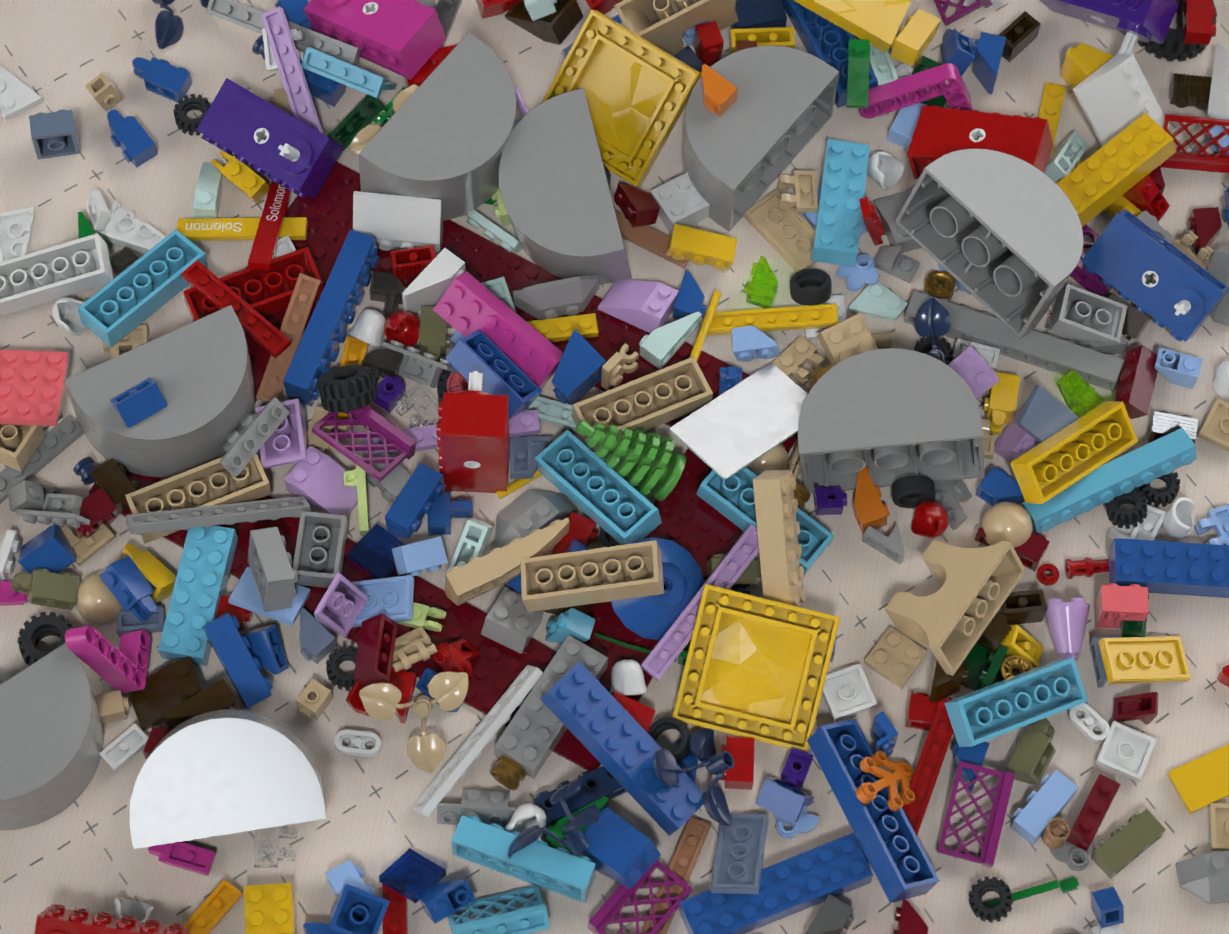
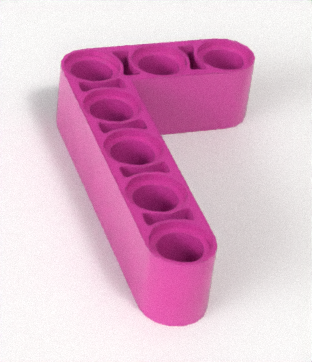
(918, 88)
(120, 668)

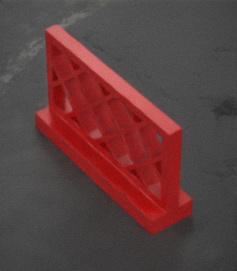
(1195, 160)

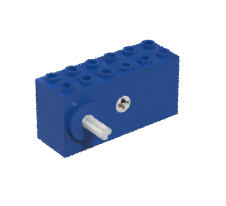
(1182, 290)

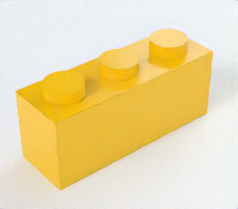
(763, 36)
(914, 37)
(701, 247)

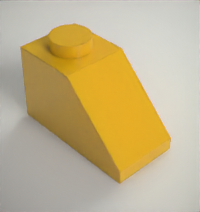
(1022, 644)

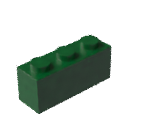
(355, 120)

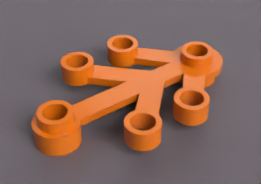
(900, 773)

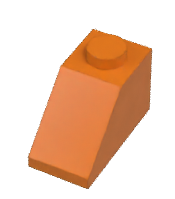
(716, 91)

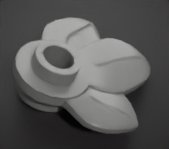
(1068, 851)

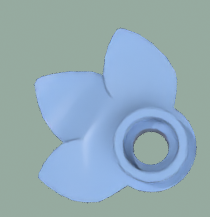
(859, 274)
(804, 824)

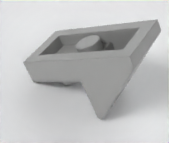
(896, 264)
(889, 546)

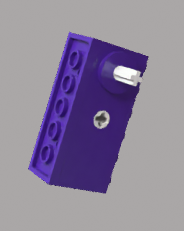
(1134, 18)
(269, 140)

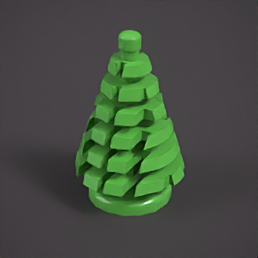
(637, 457)

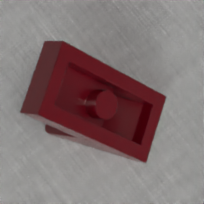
(1136, 707)

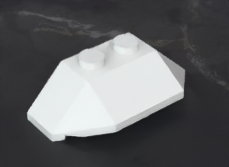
(1219, 92)

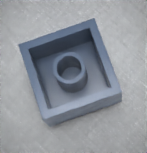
(54, 134)

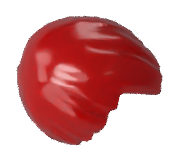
(403, 328)
(930, 519)

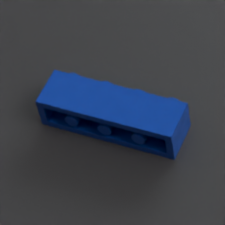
(237, 660)

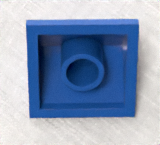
(47, 551)
(357, 912)

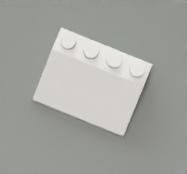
(1117, 97)
(398, 220)

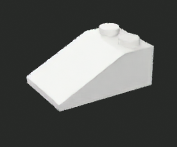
(432, 281)

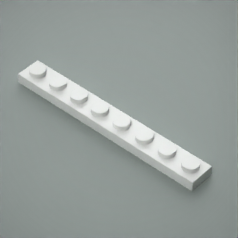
(473, 746)

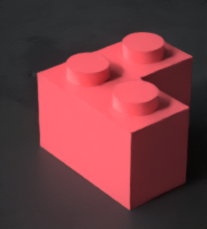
(1120, 603)

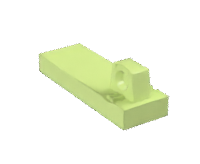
(357, 479)

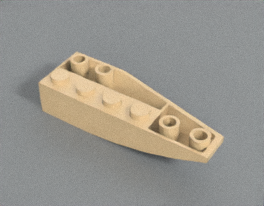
(501, 564)

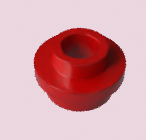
(1048, 580)

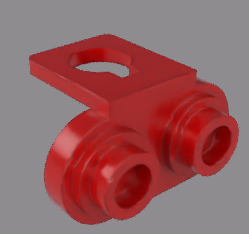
(453, 659)

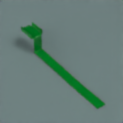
(686, 648)
(1065, 885)

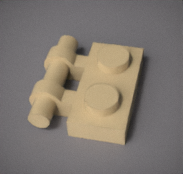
(409, 643)

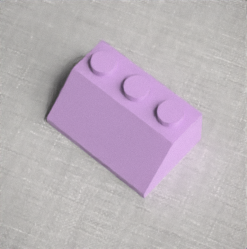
(1014, 441)

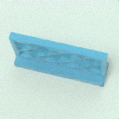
(345, 73)
(510, 920)

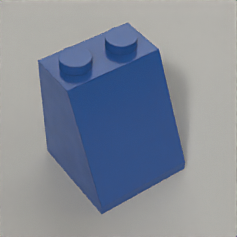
(577, 371)
(619, 849)

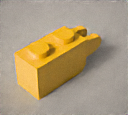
(242, 177)
(1001, 402)
(155, 572)

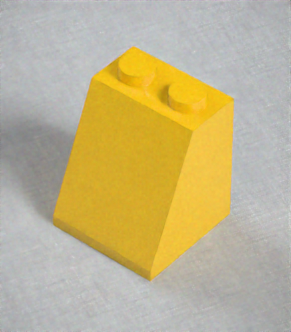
(1082, 62)

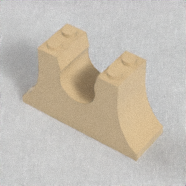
(667, 20)
(970, 595)

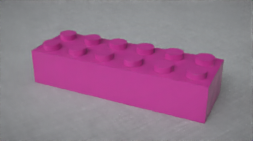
(471, 307)

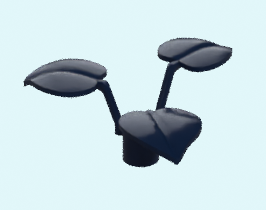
(169, 27)
(933, 321)
(703, 747)
(572, 835)

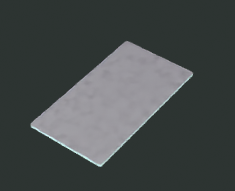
(744, 421)

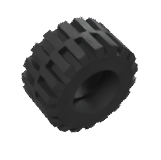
(347, 388)
(38, 629)

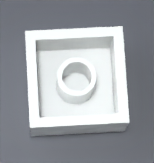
(680, 202)

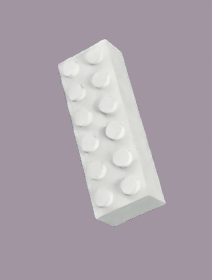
(54, 273)

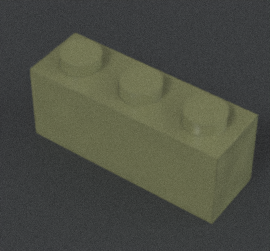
(1127, 843)

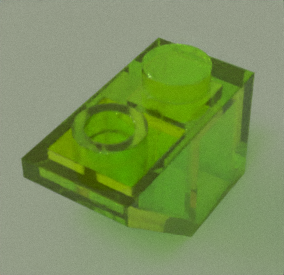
(763, 286)
(1078, 394)

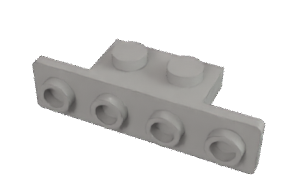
(419, 367)
(251, 435)
(950, 496)
(58, 509)
(486, 805)

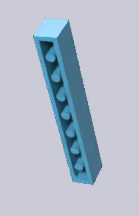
(1114, 479)

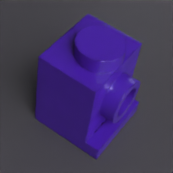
(388, 399)
(825, 506)
(800, 759)

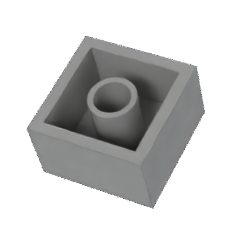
(511, 622)

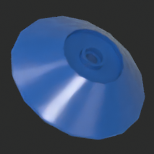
(655, 614)

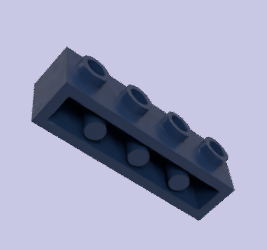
(594, 786)

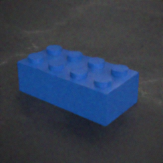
(499, 372)

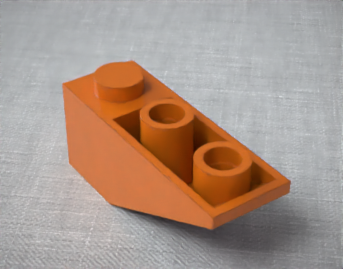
(867, 504)

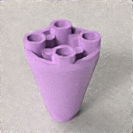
(1067, 625)

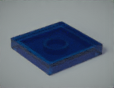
(375, 552)
(412, 875)

